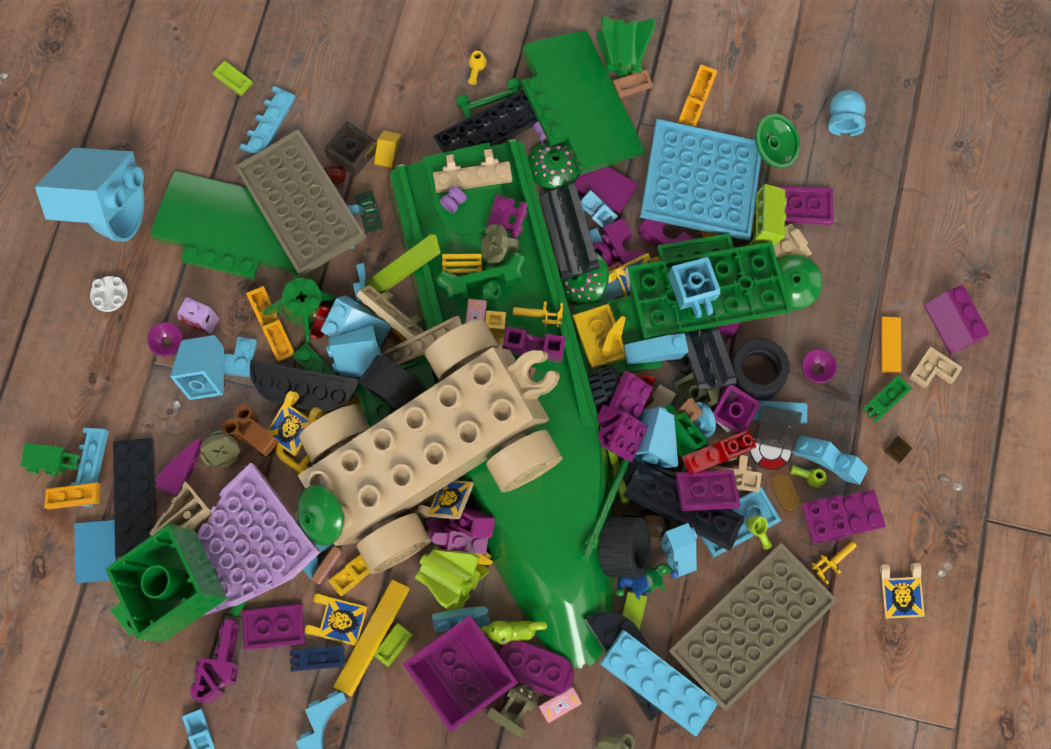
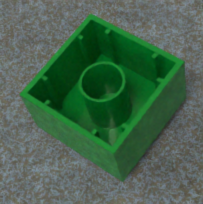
(165, 583)

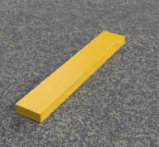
(371, 638)

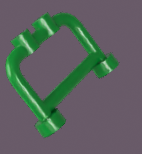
(464, 102)

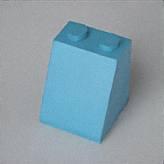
(353, 351)
(199, 367)
(659, 441)

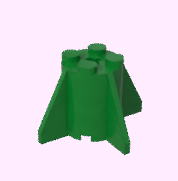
(624, 44)
(300, 302)

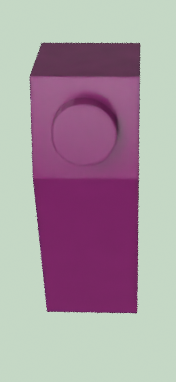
(179, 470)

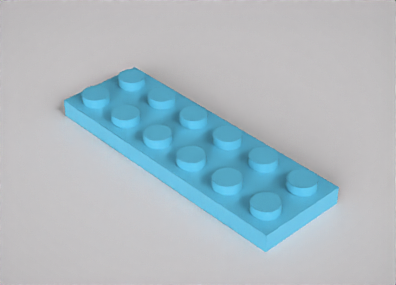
(659, 683)

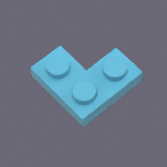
(240, 362)

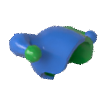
(648, 582)

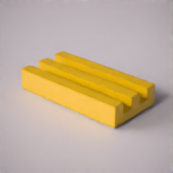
(456, 257)

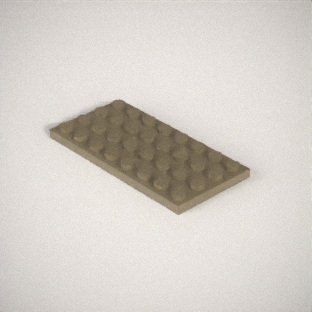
(300, 203)
(752, 626)

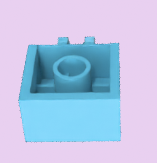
(692, 295)

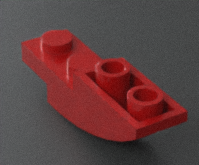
(719, 452)

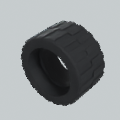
(770, 351)
(391, 382)
(624, 547)

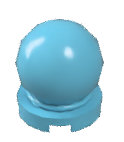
(847, 113)

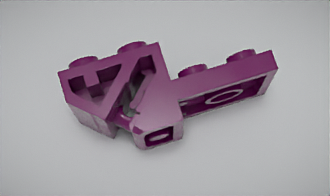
(620, 420)
(842, 516)
(206, 687)

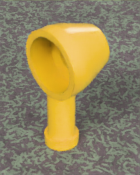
(476, 65)

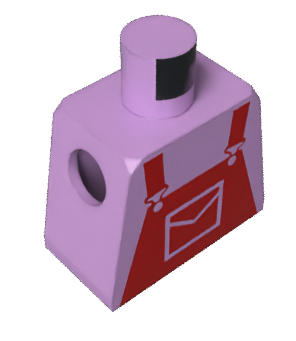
(195, 315)

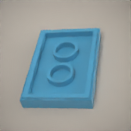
(94, 550)

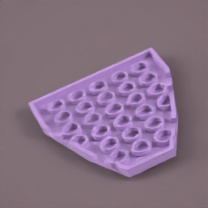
(253, 539)

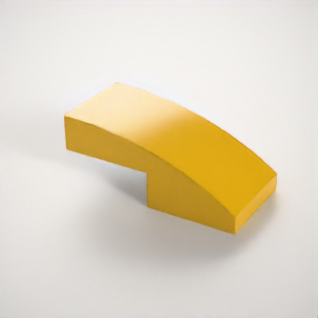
(496, 324)
(614, 333)
(349, 576)

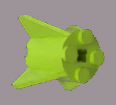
(450, 575)

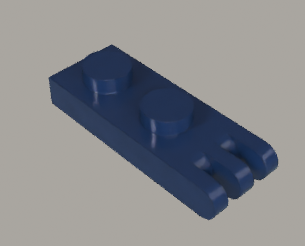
(318, 658)

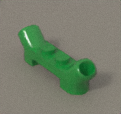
(457, 286)

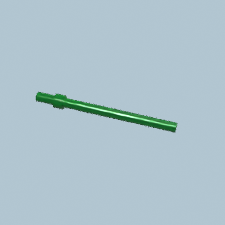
(593, 540)

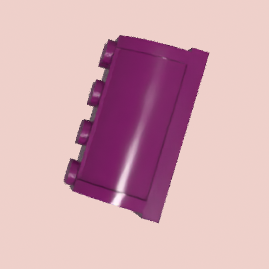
(460, 673)

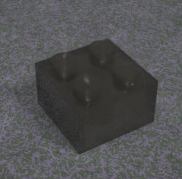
(351, 148)
(777, 428)

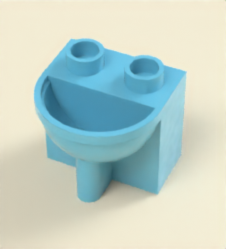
(97, 190)

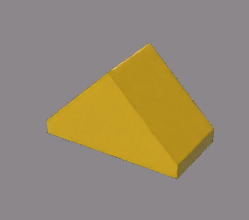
(387, 149)

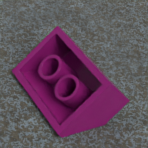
(956, 319)

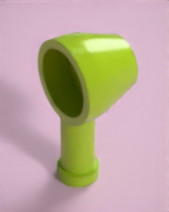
(811, 477)
(758, 526)

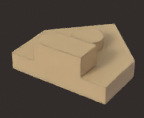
(792, 243)

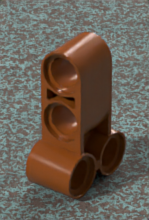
(249, 430)

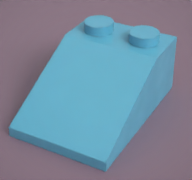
(350, 315)

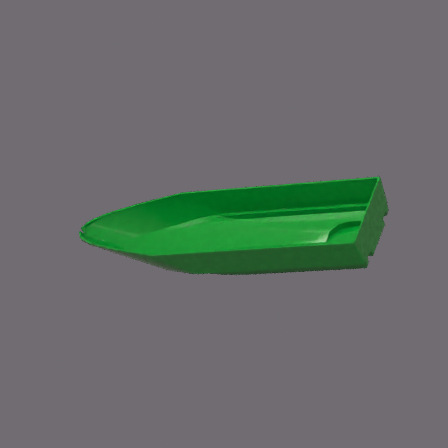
(547, 521)

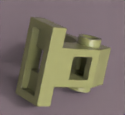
(525, 696)

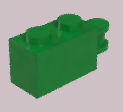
(687, 434)
(47, 459)

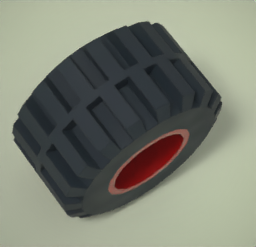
(603, 386)

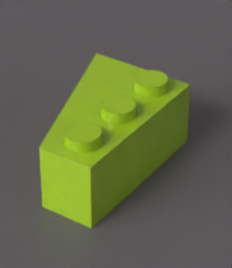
(769, 215)

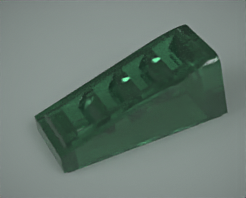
(365, 197)

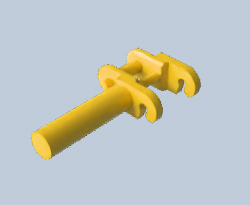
(540, 313)
(833, 561)

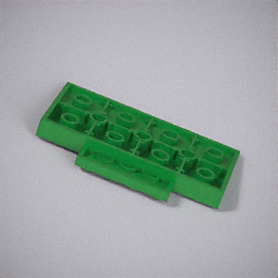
(578, 102)
(217, 227)
(746, 277)

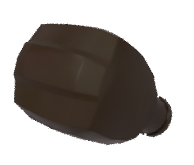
(656, 523)

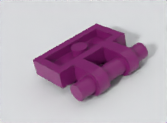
(501, 214)

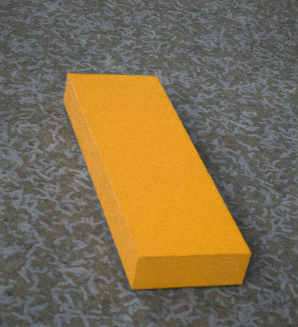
(891, 344)
(72, 495)

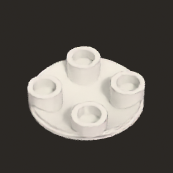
(108, 293)

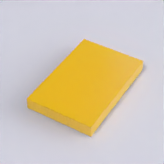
(593, 329)

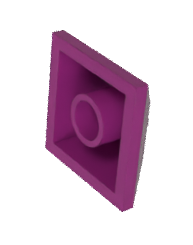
(735, 409)

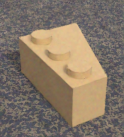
(185, 511)

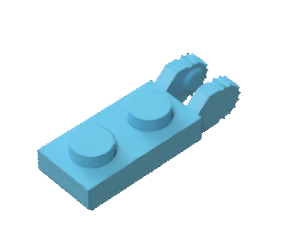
(446, 620)

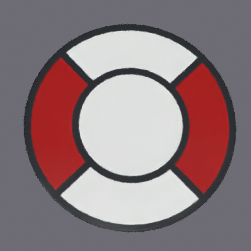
(769, 457)

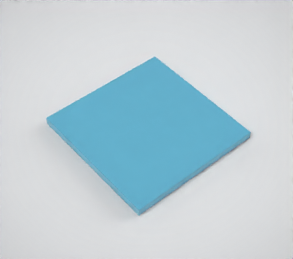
(701, 180)

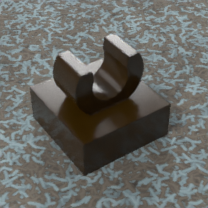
(898, 449)

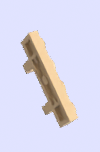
(489, 173)
(381, 305)
(745, 478)

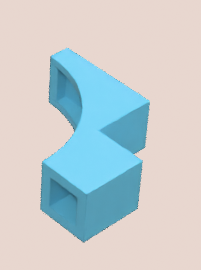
(823, 452)
(318, 716)

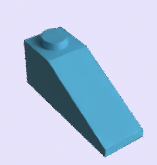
(656, 349)

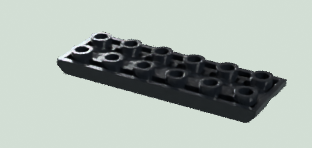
(490, 125)
(569, 231)
(709, 359)

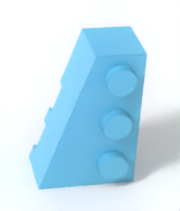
(680, 549)

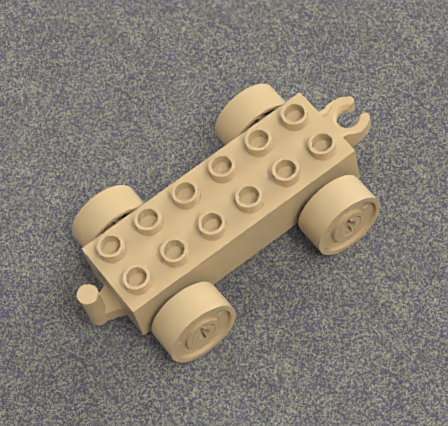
(470, 415)

